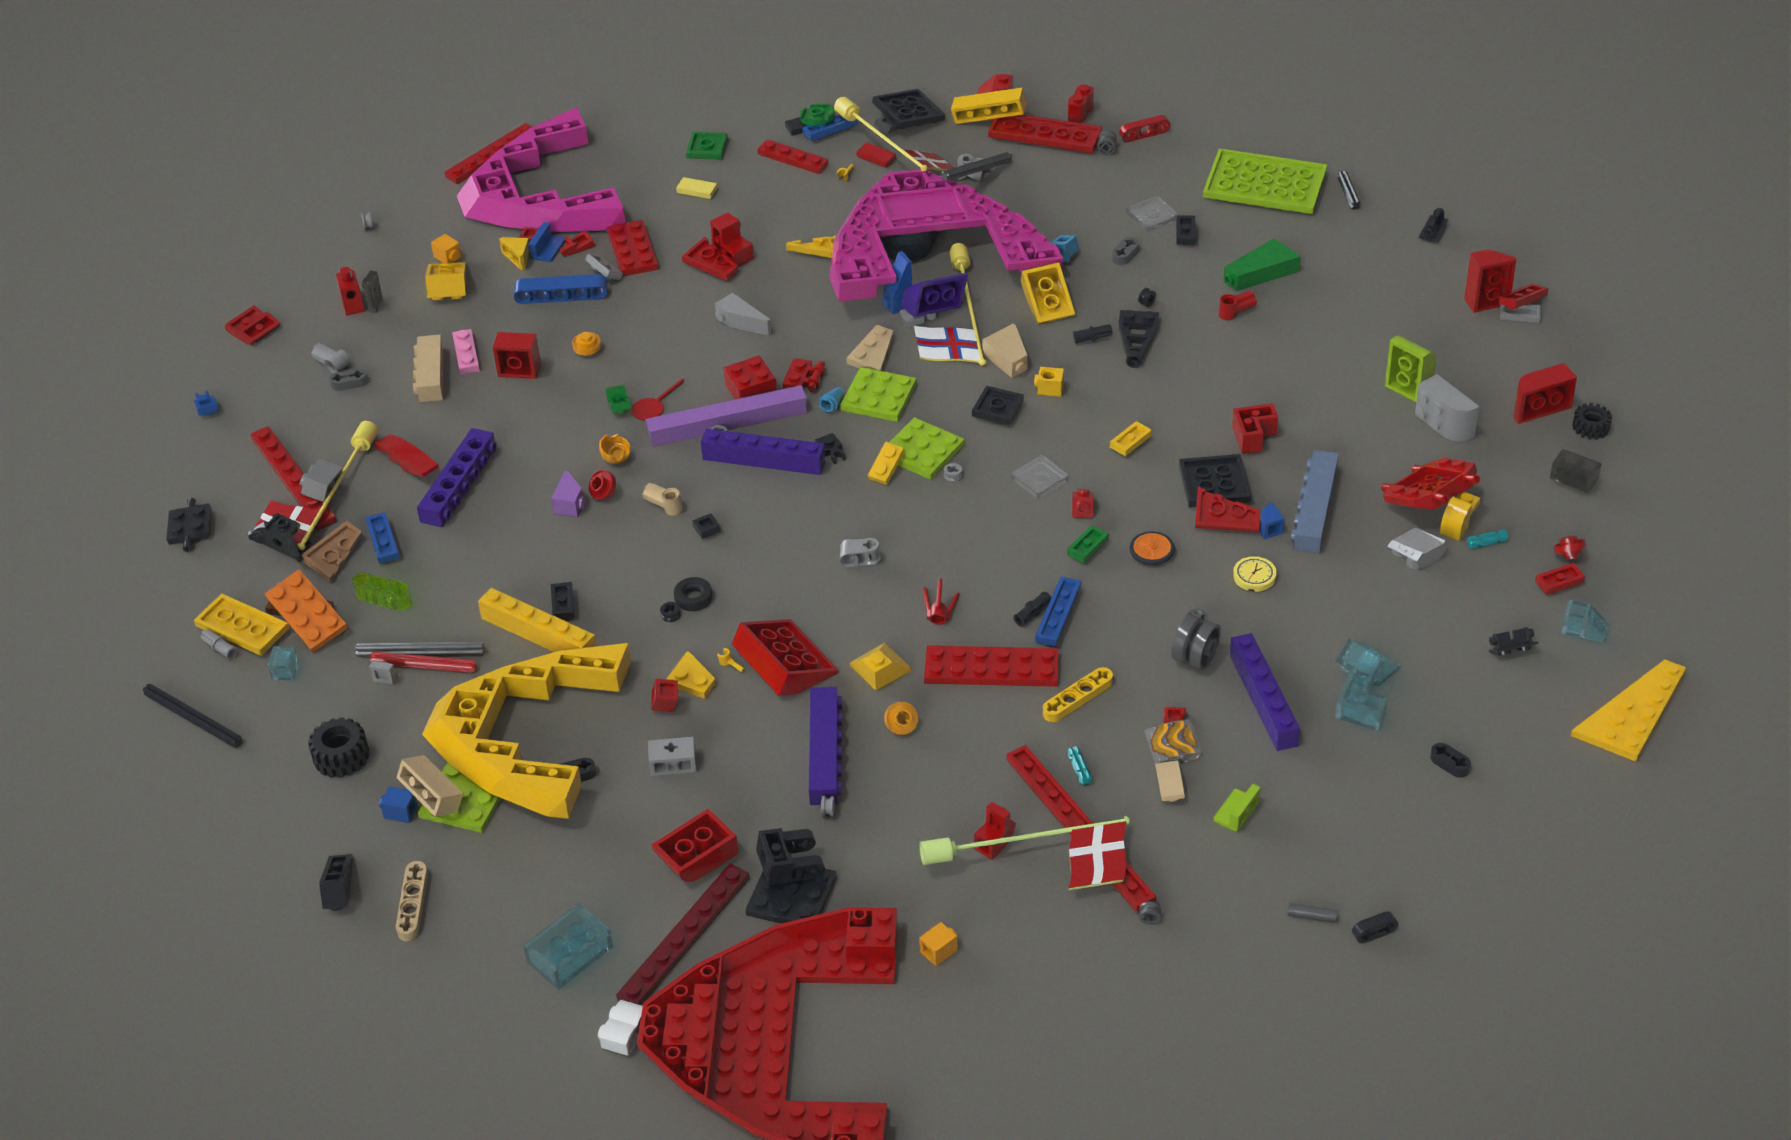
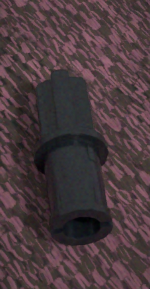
(1092, 333)

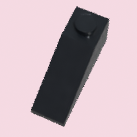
(336, 882)

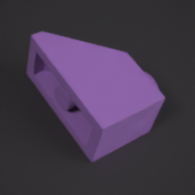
(568, 496)

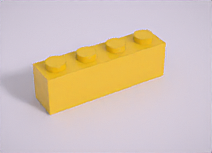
(988, 105)

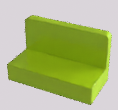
(1238, 808)

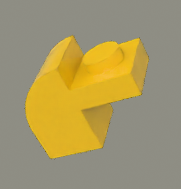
(1457, 515)

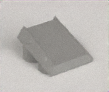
(1418, 548)

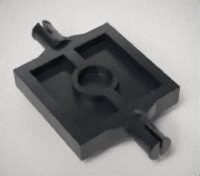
(189, 524)

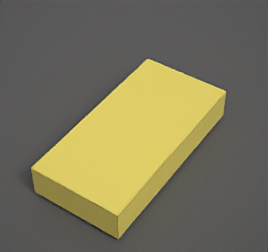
(696, 188)

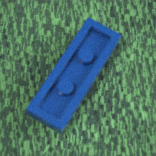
(837, 124)
(382, 538)

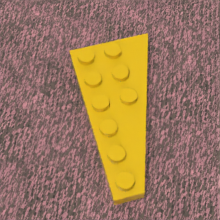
(1633, 714)

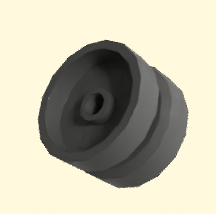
(1196, 642)

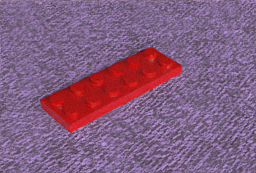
(1046, 132)
(991, 666)

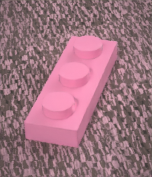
(465, 351)

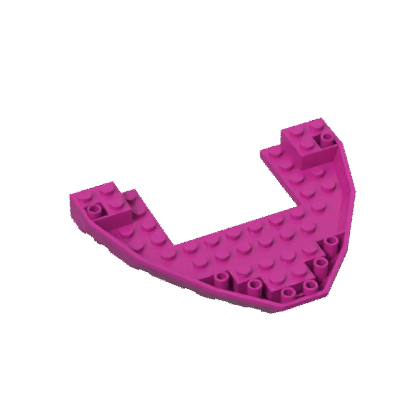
(924, 203)

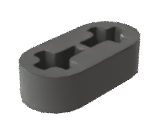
(1125, 250)
(348, 379)

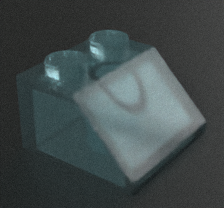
(1366, 659)

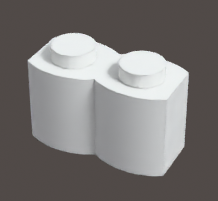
(622, 1028)

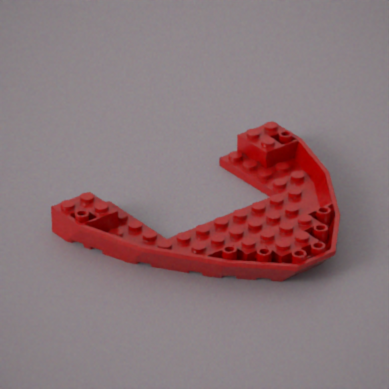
(731, 1018)

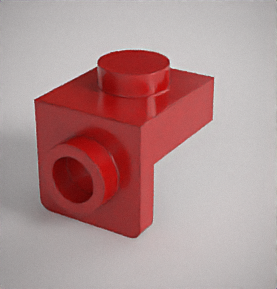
(1082, 504)

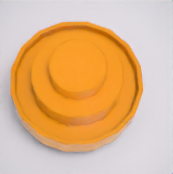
(586, 343)
(901, 718)

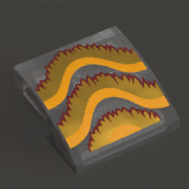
(1173, 742)

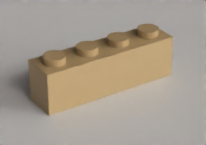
(429, 368)

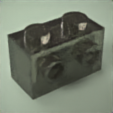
(1575, 470)

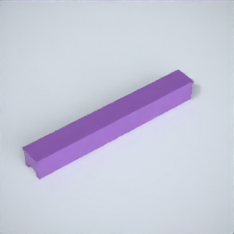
(730, 414)

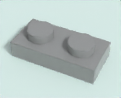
(601, 265)

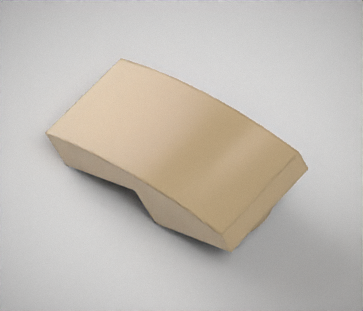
(1170, 781)

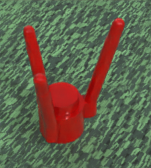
(938, 611)

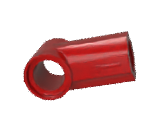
(1231, 304)

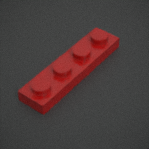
(792, 156)

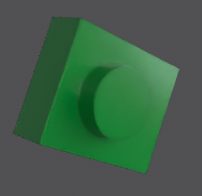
(617, 399)

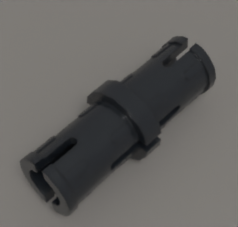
(1032, 609)

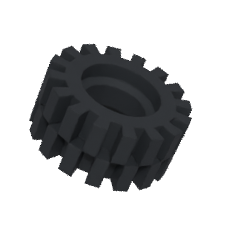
(1586, 414)

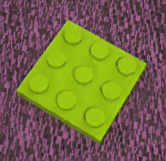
(878, 394)
(926, 447)
(474, 808)

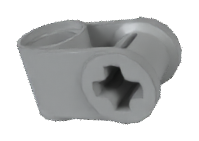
(857, 552)

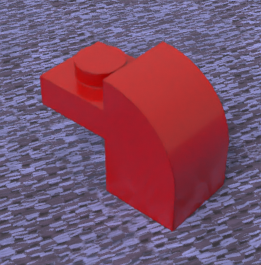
(997, 826)

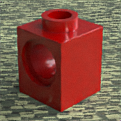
(664, 695)

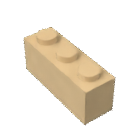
(429, 785)

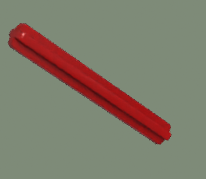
(425, 662)

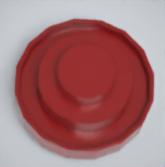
(602, 485)
(1569, 547)

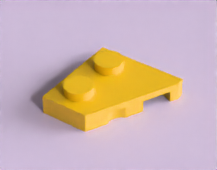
(692, 676)

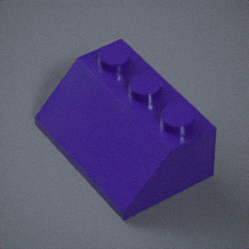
(935, 295)

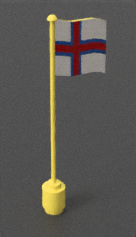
(952, 342)

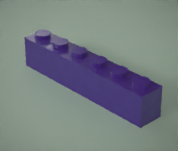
(763, 451)
(1264, 692)
(824, 744)

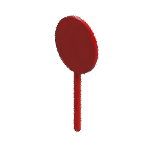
(651, 407)

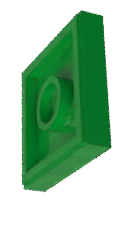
(707, 145)

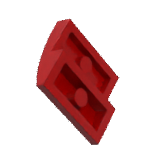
(251, 325)

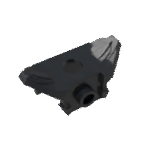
(282, 529)

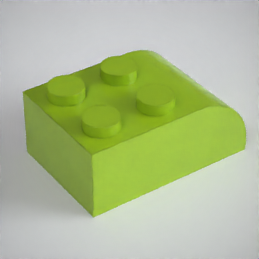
(1408, 366)

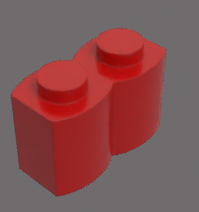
(1080, 103)

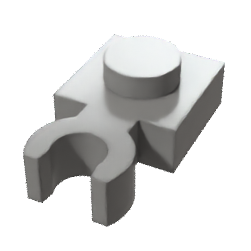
(910, 321)

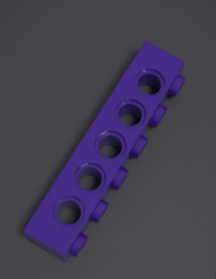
(456, 477)

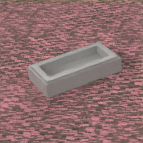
(1525, 313)

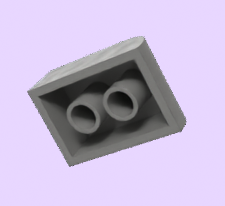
(1446, 409)

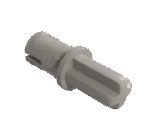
(219, 644)

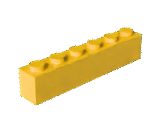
(532, 623)

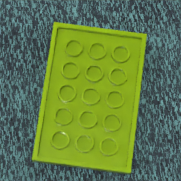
(1265, 181)

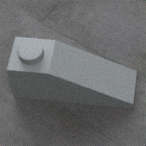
(740, 315)

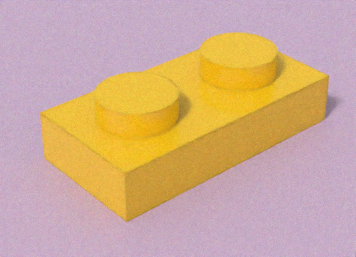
(1130, 438)
(886, 463)

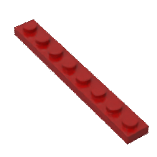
(289, 473)

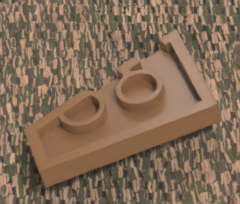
(332, 551)

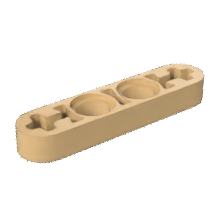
(408, 900)

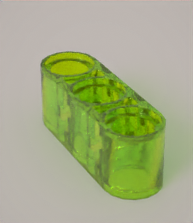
(382, 591)

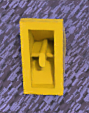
(516, 250)

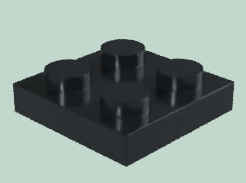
(997, 405)

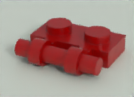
(799, 372)

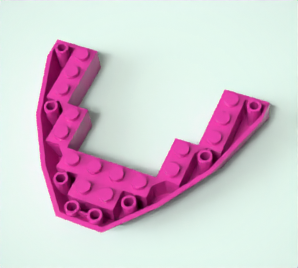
(493, 197)

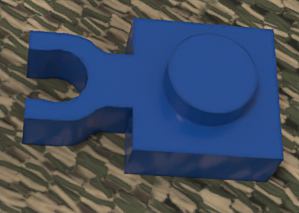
(205, 404)

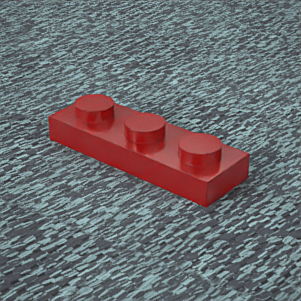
(1523, 296)

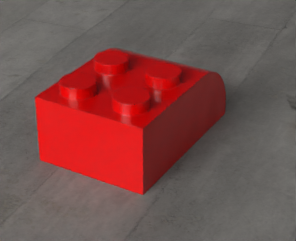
(1544, 393)
(697, 846)

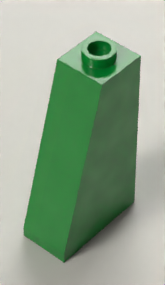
(1262, 265)

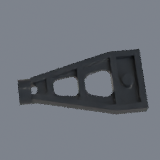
(1137, 320)

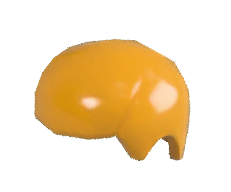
(614, 449)

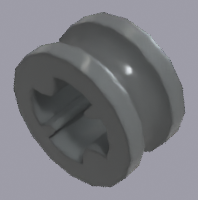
(1150, 913)

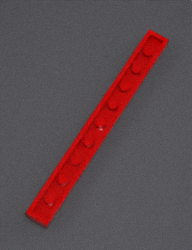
(1071, 815)

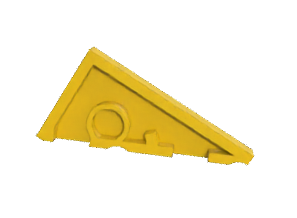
(820, 246)

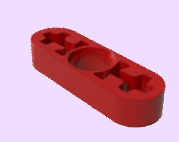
(1156, 124)

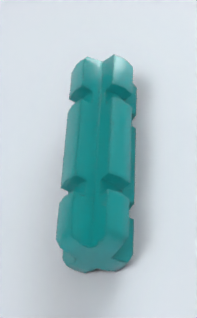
(1487, 539)
(1079, 765)

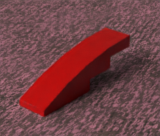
(407, 455)

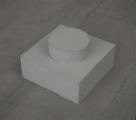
(383, 672)

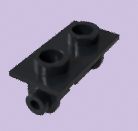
(1434, 226)
(1521, 639)

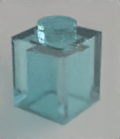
(283, 663)

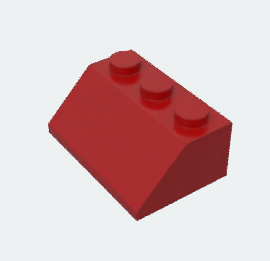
(1488, 278)

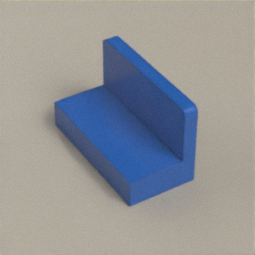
(545, 245)

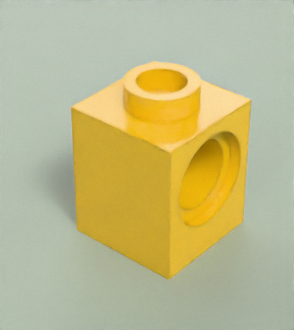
(1049, 381)

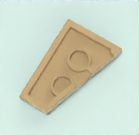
(872, 349)

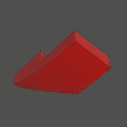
(577, 244)

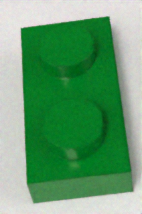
(1087, 544)

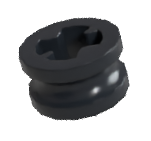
(1147, 297)
(670, 617)

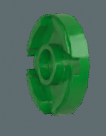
(817, 114)

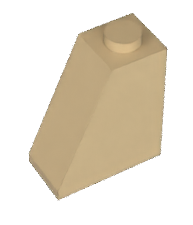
(1006, 351)

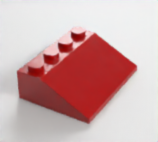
(782, 655)

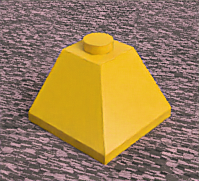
(880, 666)

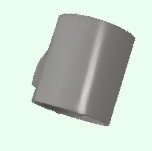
(333, 360)

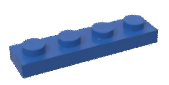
(1058, 611)

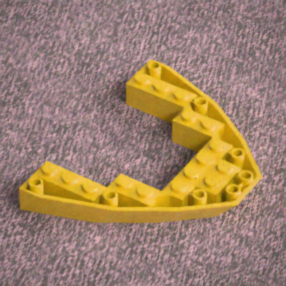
(469, 710)

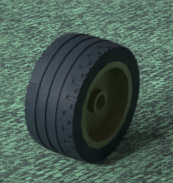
(913, 245)

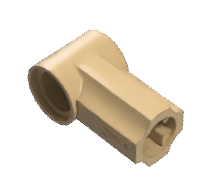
(666, 498)

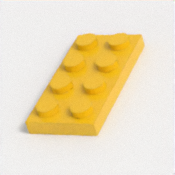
(241, 624)

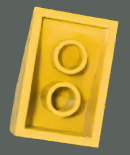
(446, 280)
(1047, 293)

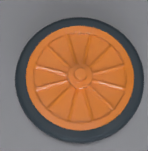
(1152, 548)

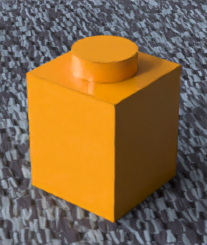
(446, 249)
(938, 943)

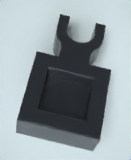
(832, 447)

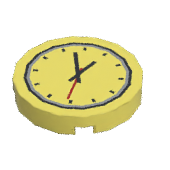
(1254, 574)

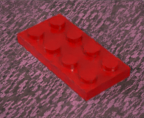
(632, 248)

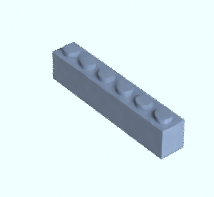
(1315, 501)

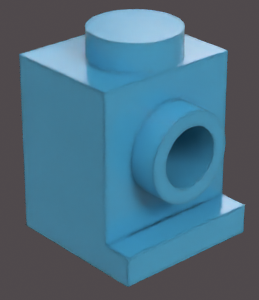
(1067, 246)

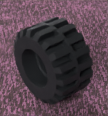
(338, 747)

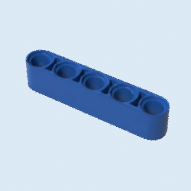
(560, 289)

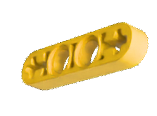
(1074, 691)

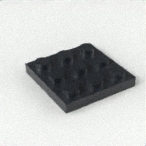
(908, 108)
(1216, 475)
(790, 900)

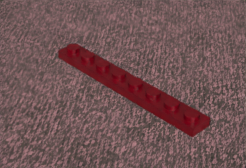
(683, 935)

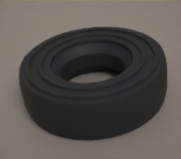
(696, 603)

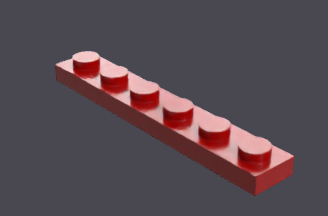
(468, 166)

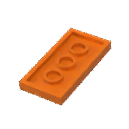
(306, 611)

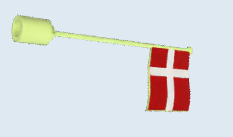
(1094, 851)

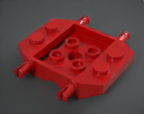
(1428, 491)

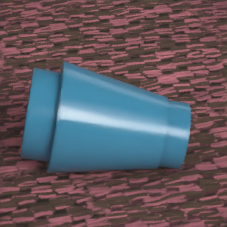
(831, 399)

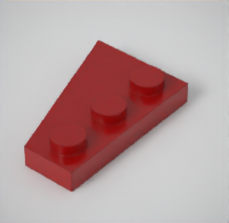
(710, 260)
(1222, 514)

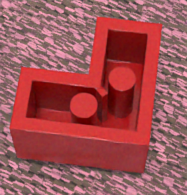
(728, 239)
(1253, 424)

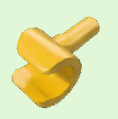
(844, 172)
(727, 660)

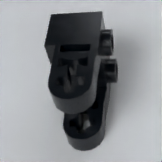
(775, 856)

